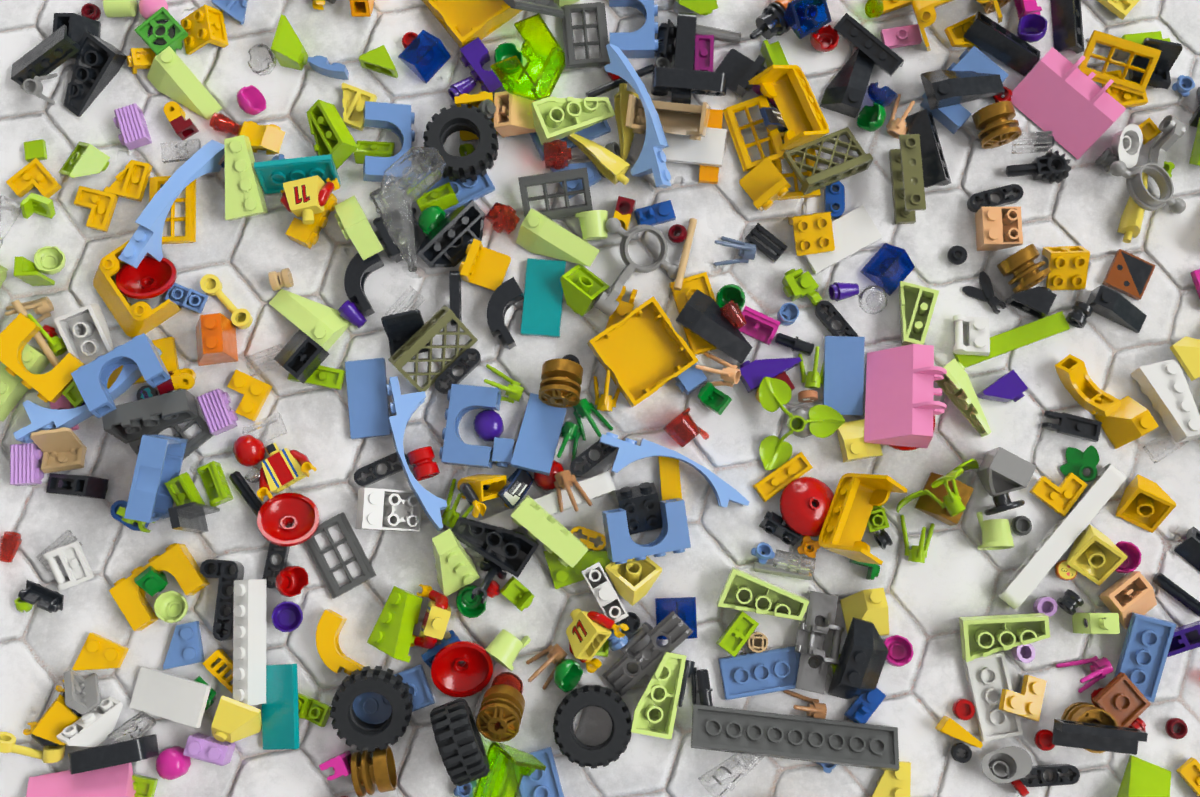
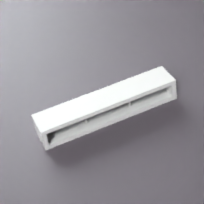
(249, 641)

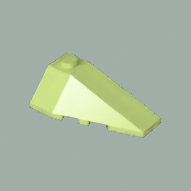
(176, 81)
(561, 117)
(550, 239)
(314, 319)
(960, 391)
(659, 702)

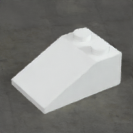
(85, 333)

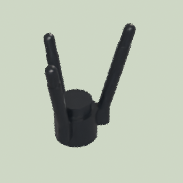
(689, 670)

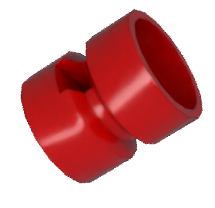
(423, 463)

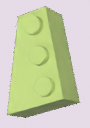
(357, 227)
(916, 312)
(452, 564)

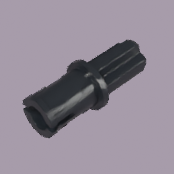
(794, 343)
(704, 687)

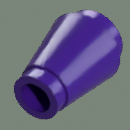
(462, 87)
(841, 291)
(352, 314)

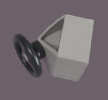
(1001, 474)

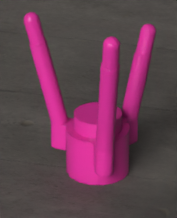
(1099, 670)

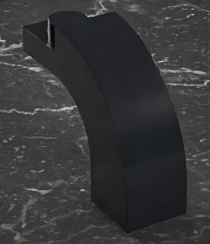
(355, 278)
(500, 301)

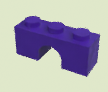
(475, 56)

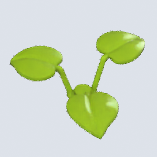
(822, 419)
(952, 501)

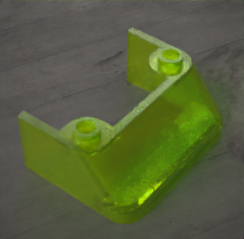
(543, 64)
(506, 771)

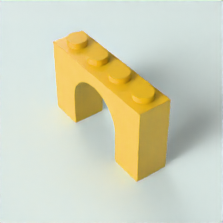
(50, 384)
(133, 598)

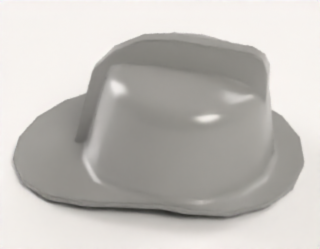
(1006, 764)

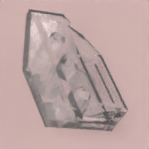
(410, 177)

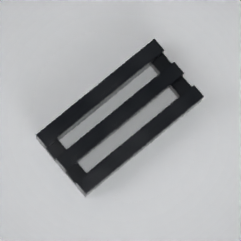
(771, 237)

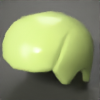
(49, 260)
(170, 606)

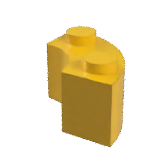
(263, 137)

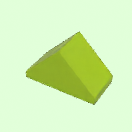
(378, 61)

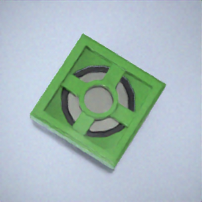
(162, 31)

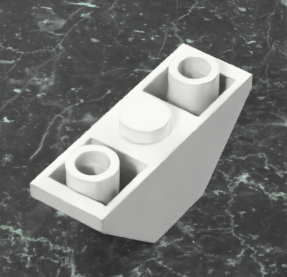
(604, 593)
(93, 726)

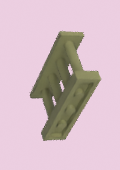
(907, 179)

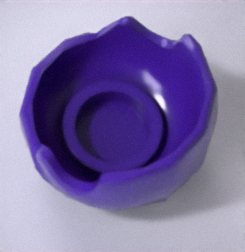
(1032, 28)
(488, 425)
(287, 616)

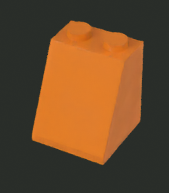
(215, 340)

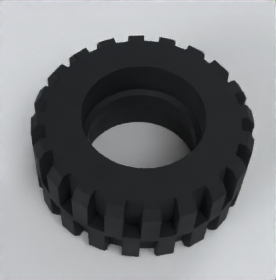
(469, 120)
(362, 733)
(459, 742)
(570, 744)

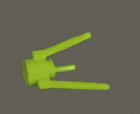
(55, 343)
(812, 379)
(513, 391)
(449, 515)
(916, 553)

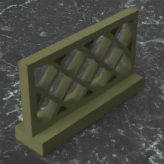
(837, 171)
(419, 341)

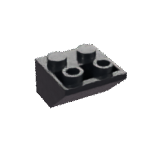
(76, 25)
(301, 356)

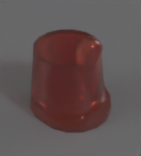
(684, 429)

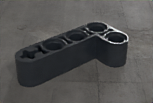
(688, 81)
(223, 598)
(113, 754)

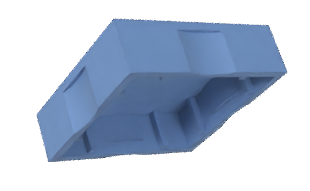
(157, 463)

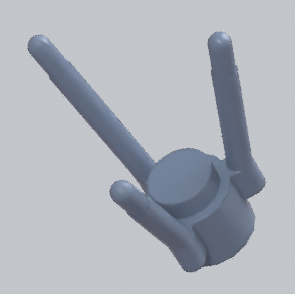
(746, 251)

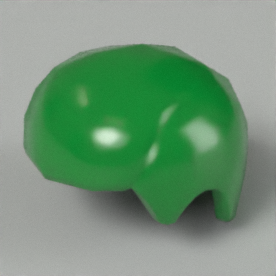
(506, 51)
(871, 117)
(430, 218)
(730, 292)
(469, 607)
(567, 675)

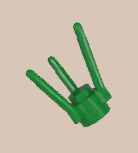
(584, 410)
(569, 432)

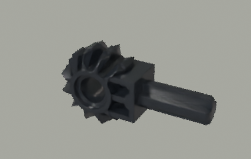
(1042, 169)

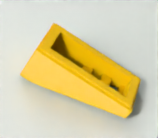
(214, 670)
(954, 730)

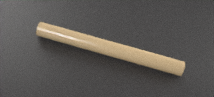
(685, 254)
(38, 337)

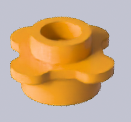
(807, 541)

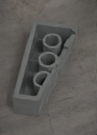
(150, 415)

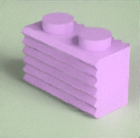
(132, 126)
(217, 411)
(25, 464)
(209, 749)

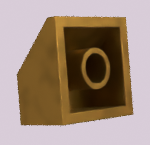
(931, 507)

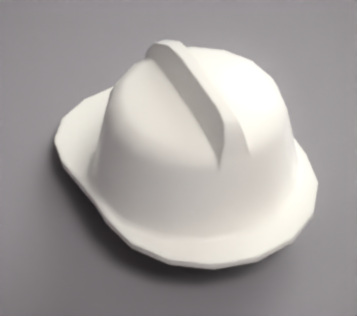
(1128, 144)

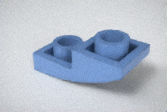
(322, 66)
(187, 298)

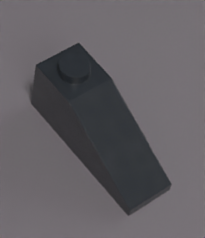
(1116, 308)
(77, 485)

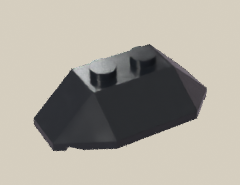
(449, 240)
(860, 661)

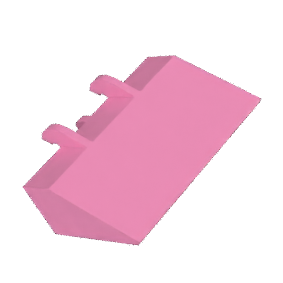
(1066, 102)
(901, 396)
(103, 782)

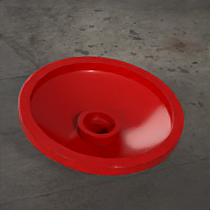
(148, 280)
(798, 509)
(288, 510)
(461, 678)

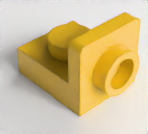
(140, 59)

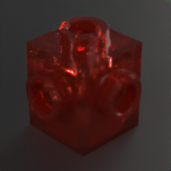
(557, 154)
(502, 218)

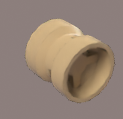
(281, 279)
(754, 641)

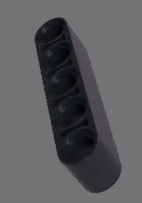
(684, 49)

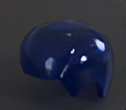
(882, 96)

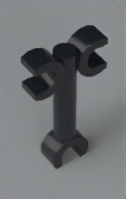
(493, 570)

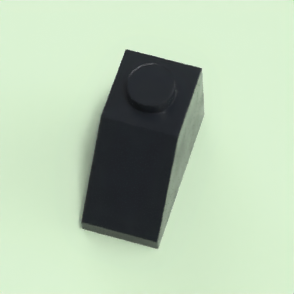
(1033, 301)

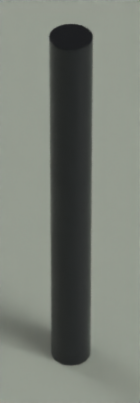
(614, 84)

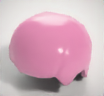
(149, 7)

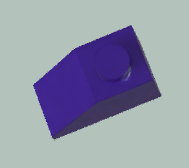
(1005, 389)

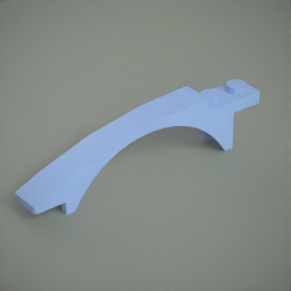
(652, 157)
(148, 236)
(403, 408)
(49, 419)
(630, 452)

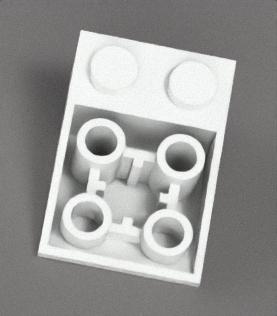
(388, 510)

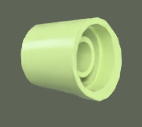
(120, 8)
(593, 224)
(995, 534)
(506, 648)

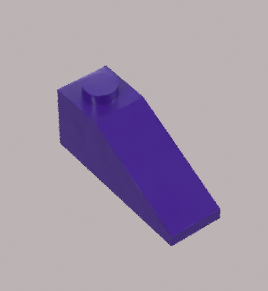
(755, 371)
(1185, 638)

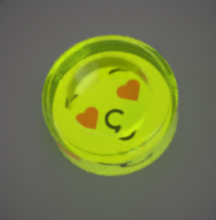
(874, 8)

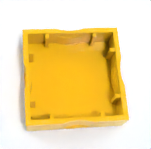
(470, 18)
(642, 352)

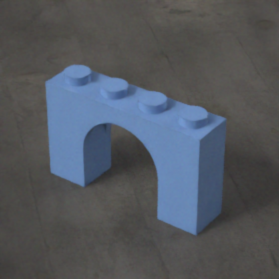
(640, 42)
(970, 61)
(391, 117)
(94, 376)
(462, 400)
(672, 537)

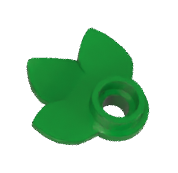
(1079, 460)

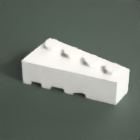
(1171, 397)

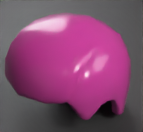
(251, 100)
(1133, 554)
(899, 650)
(172, 763)

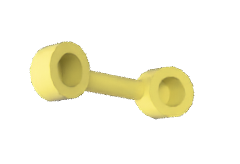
(212, 286)
(50, 754)

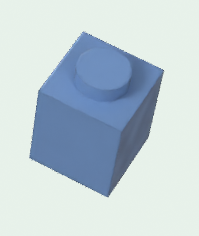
(690, 379)
(503, 451)

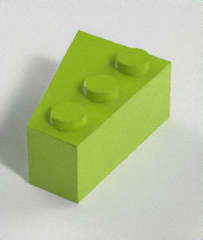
(330, 132)
(396, 624)

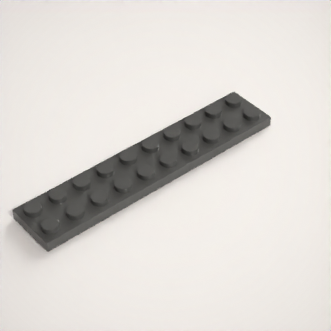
(795, 737)

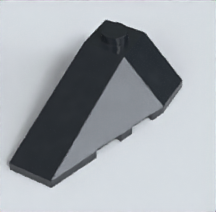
(93, 70)
(849, 86)
(956, 87)
(704, 319)
(501, 546)

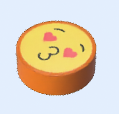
(1065, 571)

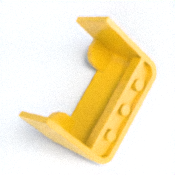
(926, 13)
(795, 102)
(133, 318)
(851, 511)

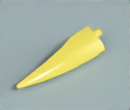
(620, 109)
(607, 162)
(1132, 217)

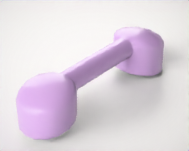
(1026, 652)

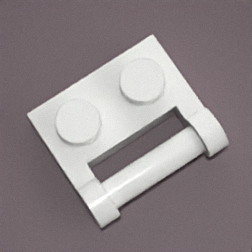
(977, 335)
(73, 562)

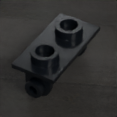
(667, 34)
(773, 525)
(48, 599)

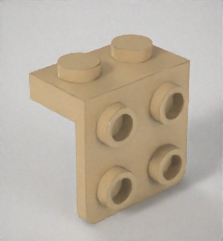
(60, 449)

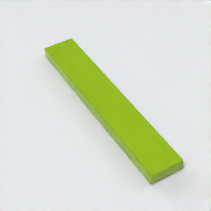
(1019, 338)

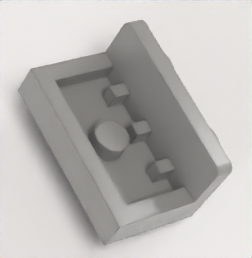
(81, 693)

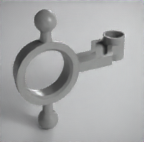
(1172, 131)
(607, 301)

